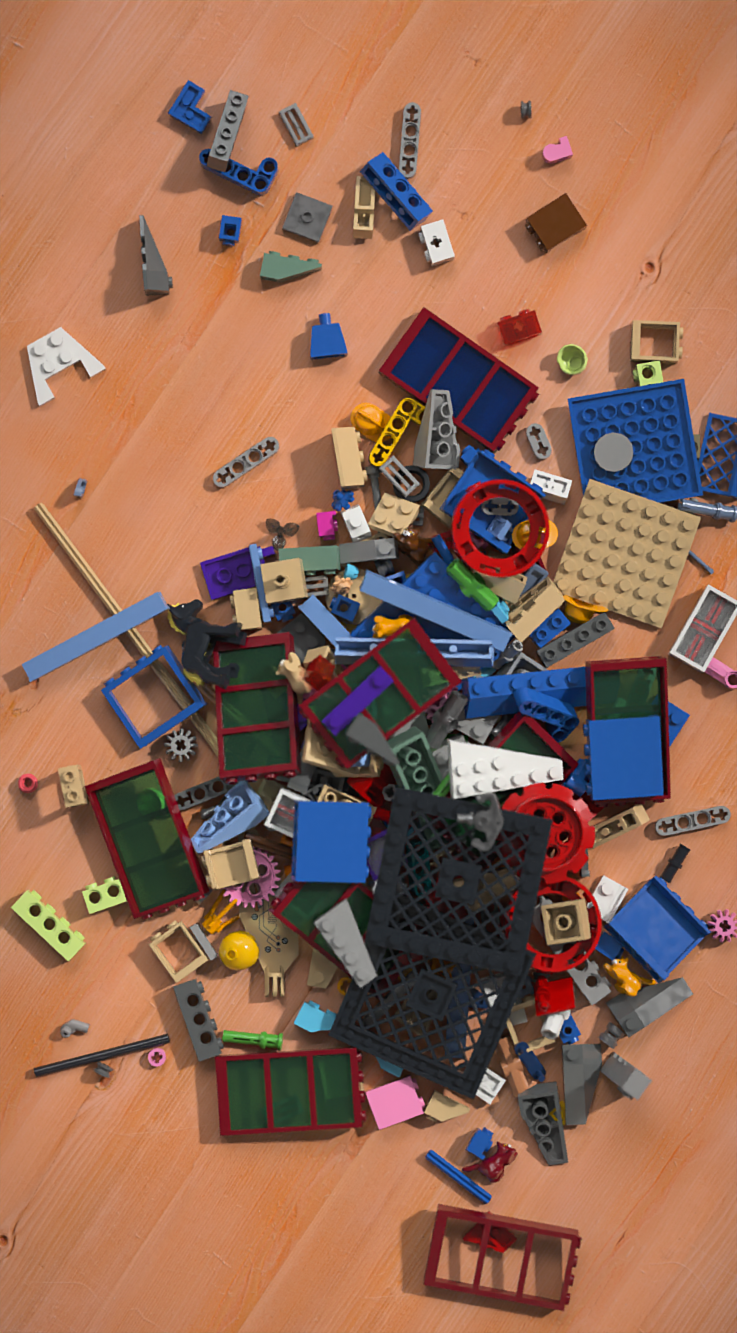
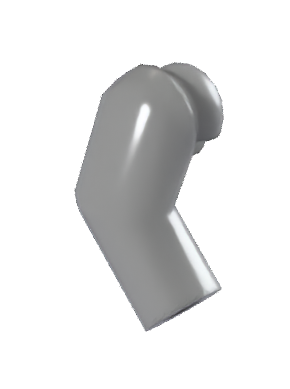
(73, 1026)

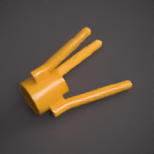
(213, 922)

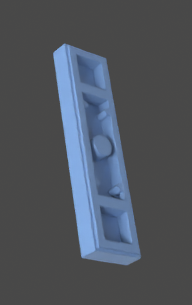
(256, 556)

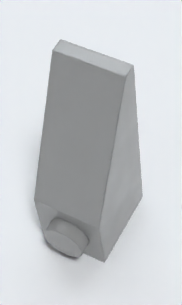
(369, 551)

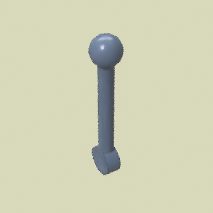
(710, 570)

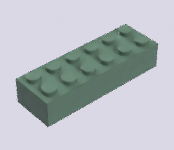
(416, 772)

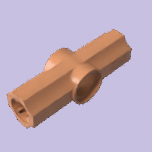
(511, 1066)

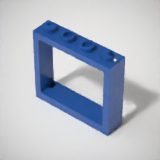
(199, 701)

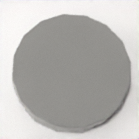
(613, 452)

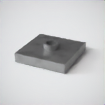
(307, 217)

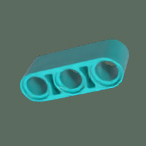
(423, 854)

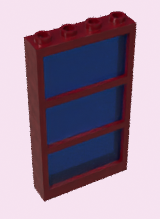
(482, 389)

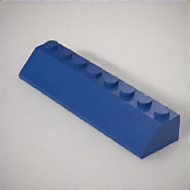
(495, 693)

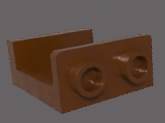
(555, 223)

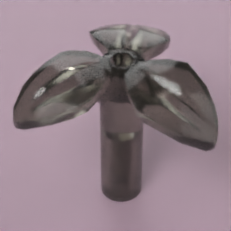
(274, 526)

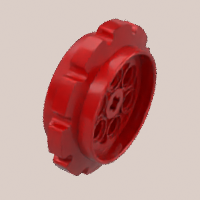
(574, 821)

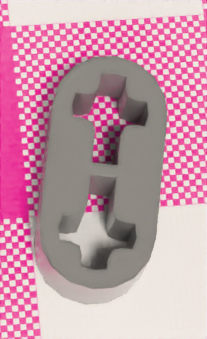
(534, 443)
(499, 511)

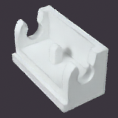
(553, 486)

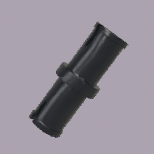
(675, 863)

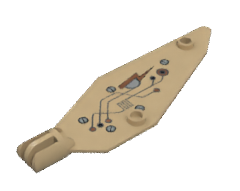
(275, 940)

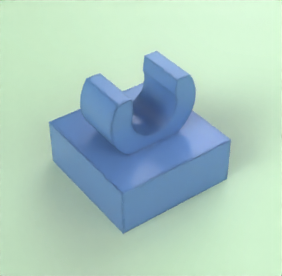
(499, 528)

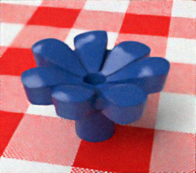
(341, 499)

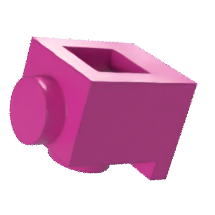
(327, 525)

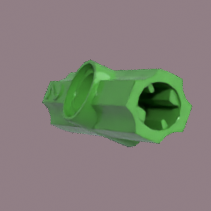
(472, 584)

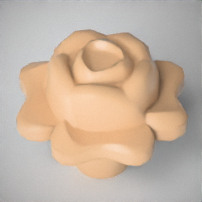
(341, 585)

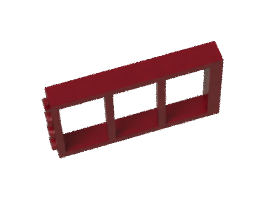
(489, 1219)

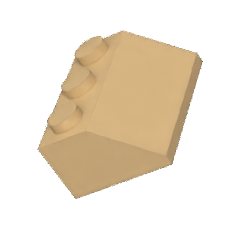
(349, 457)

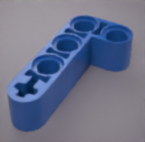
(237, 168)
(558, 715)

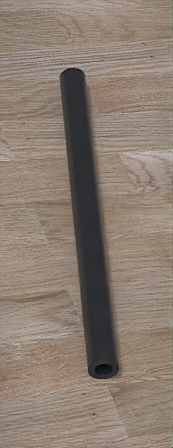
(101, 1055)

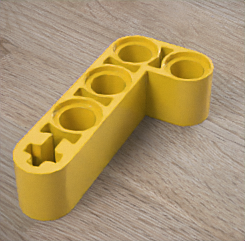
(394, 433)

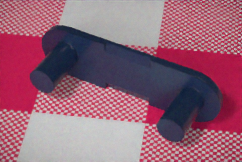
(530, 1061)

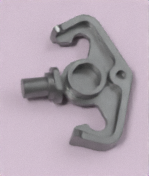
(487, 821)

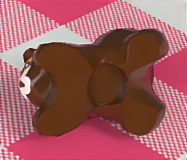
(412, 544)

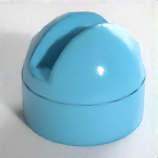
(351, 571)

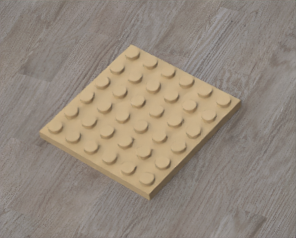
(626, 553)

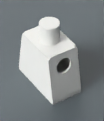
(356, 523)

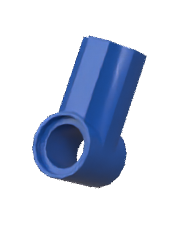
(577, 779)

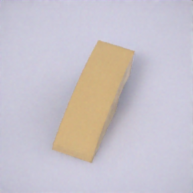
(363, 209)

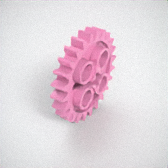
(265, 884)

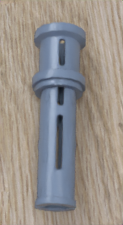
(715, 510)

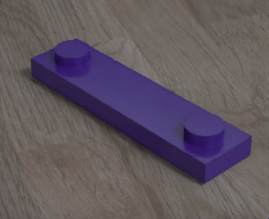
(357, 700)

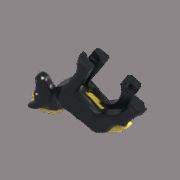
(200, 643)

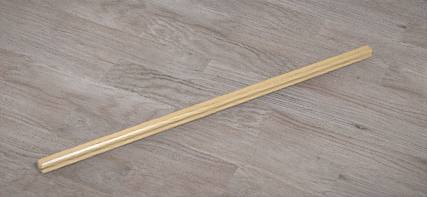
(133, 634)

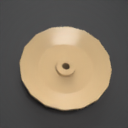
(367, 602)

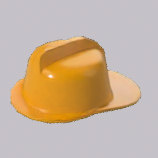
(370, 421)
(521, 533)
(580, 611)

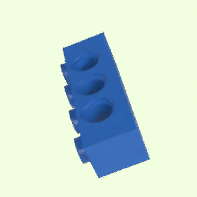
(396, 191)

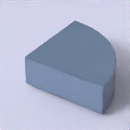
(80, 488)

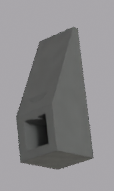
(369, 735)

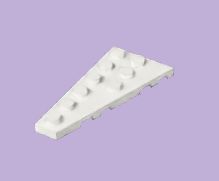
(491, 769)

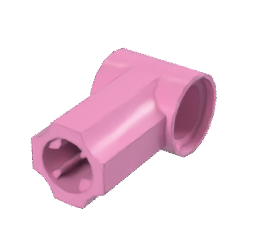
(721, 672)

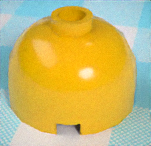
(239, 950)

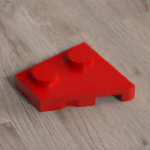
(499, 1238)

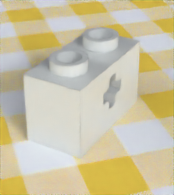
(437, 231)

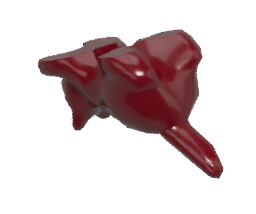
(494, 1166)

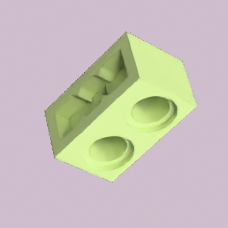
(654, 367)
(106, 899)

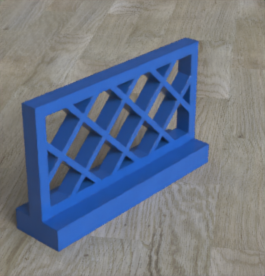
(732, 490)

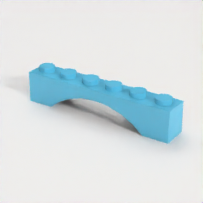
(315, 1019)

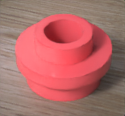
(21, 783)

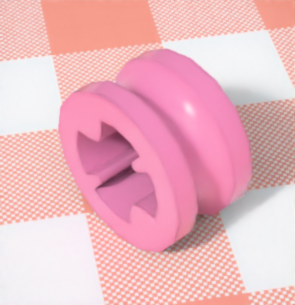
(152, 1053)

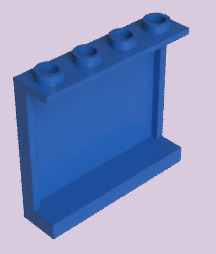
(485, 468)
(623, 757)
(330, 841)
(657, 928)

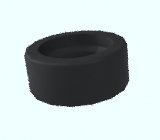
(426, 484)

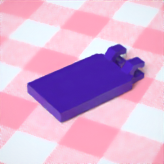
(231, 572)

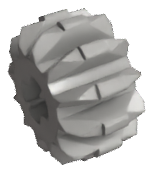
(187, 743)

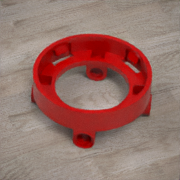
(532, 507)
(557, 963)

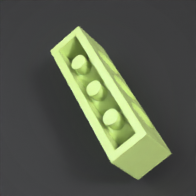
(22, 908)

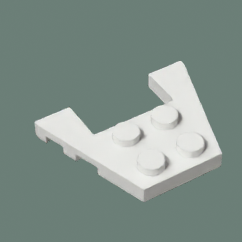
(54, 354)

